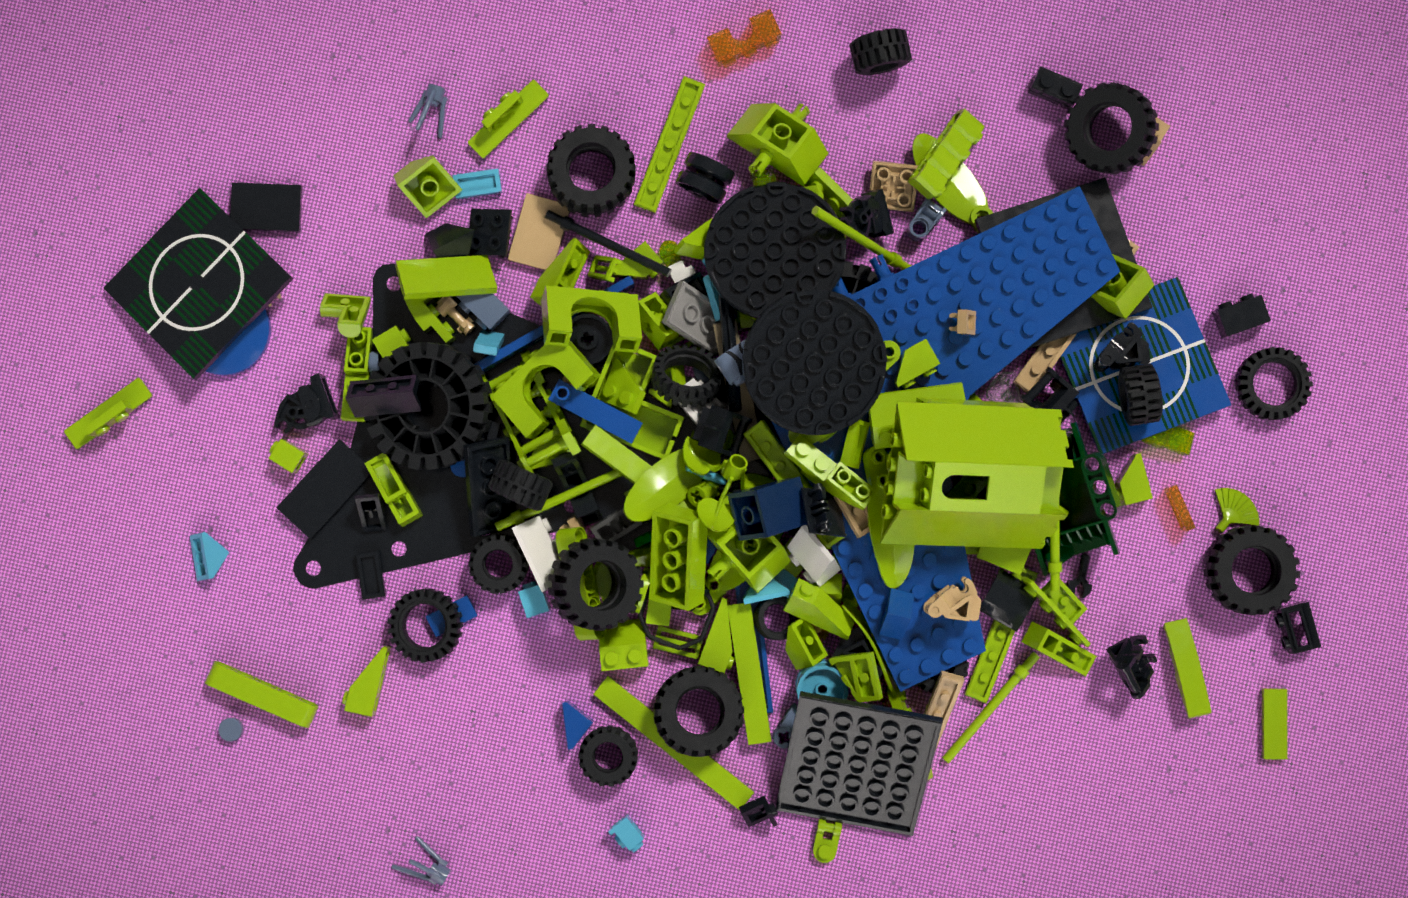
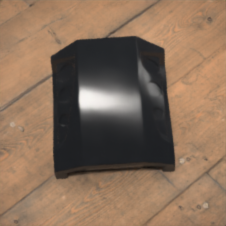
(1007, 600)

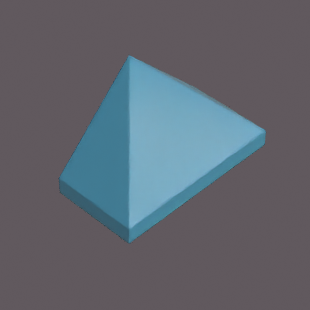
(207, 555)
(772, 590)

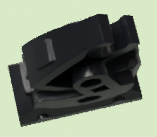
(868, 214)
(310, 403)

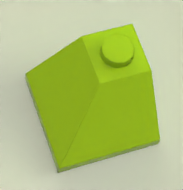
(427, 184)

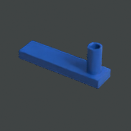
(595, 411)

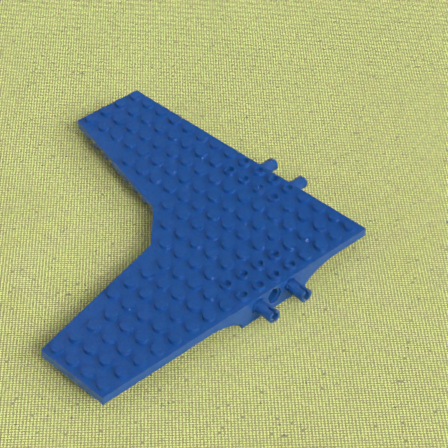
(1020, 285)

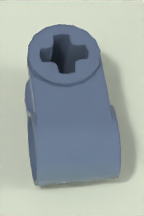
(927, 217)
(785, 725)

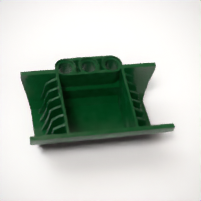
(1087, 522)

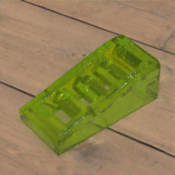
(766, 177)

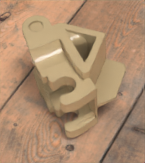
(955, 603)

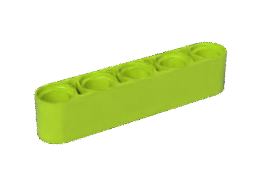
(588, 582)
(261, 694)

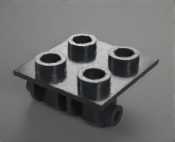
(490, 232)
(822, 512)

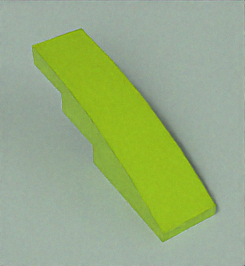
(1187, 668)

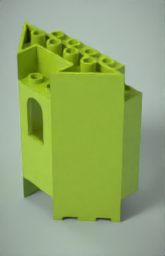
(1006, 441)

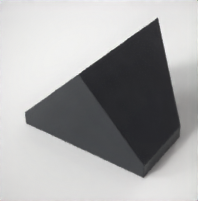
(450, 240)

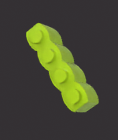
(946, 154)

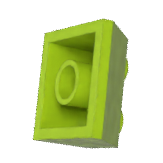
(1124, 290)
(624, 647)

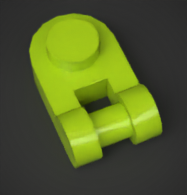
(824, 848)

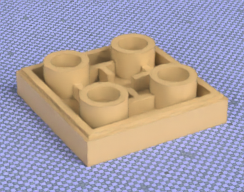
(894, 181)

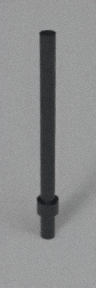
(568, 224)

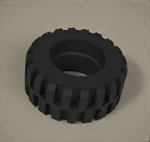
(1082, 119)
(580, 142)
(1282, 570)
(623, 590)
(730, 711)

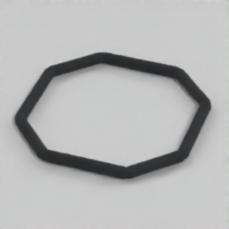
(667, 643)

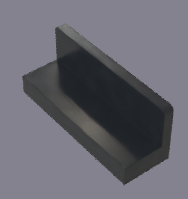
(383, 396)

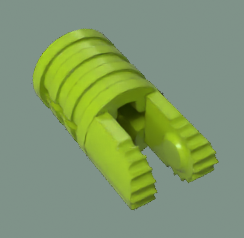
(703, 490)

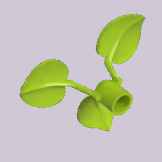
(702, 460)

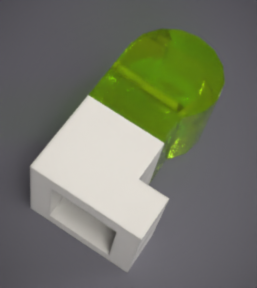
(674, 262)

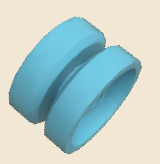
(821, 674)

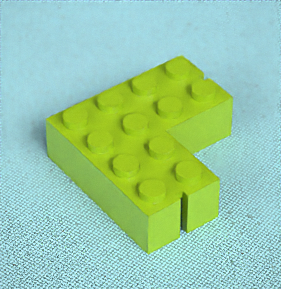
(658, 424)

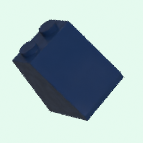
(768, 509)

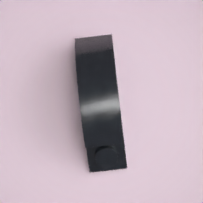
(572, 475)

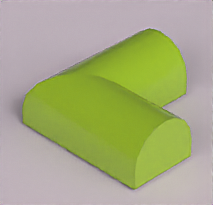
(349, 309)

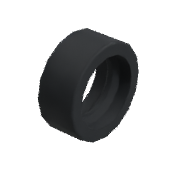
(759, 619)

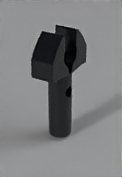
(1081, 577)

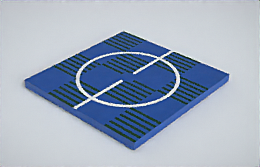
(1177, 353)

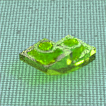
(1173, 439)

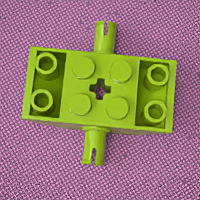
(780, 141)
(755, 564)

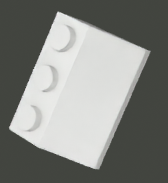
(538, 548)

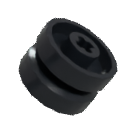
(705, 178)
(597, 328)

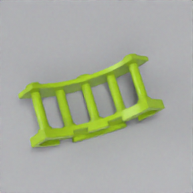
(552, 410)

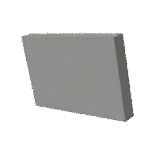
(692, 317)

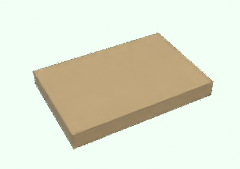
(537, 238)

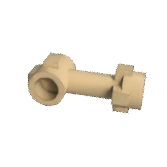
(446, 306)

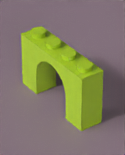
(617, 308)
(515, 396)

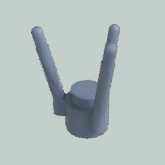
(432, 97)
(435, 874)

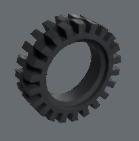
(1293, 364)
(400, 634)

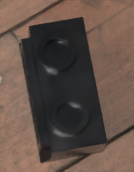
(1284, 622)

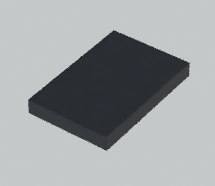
(267, 206)

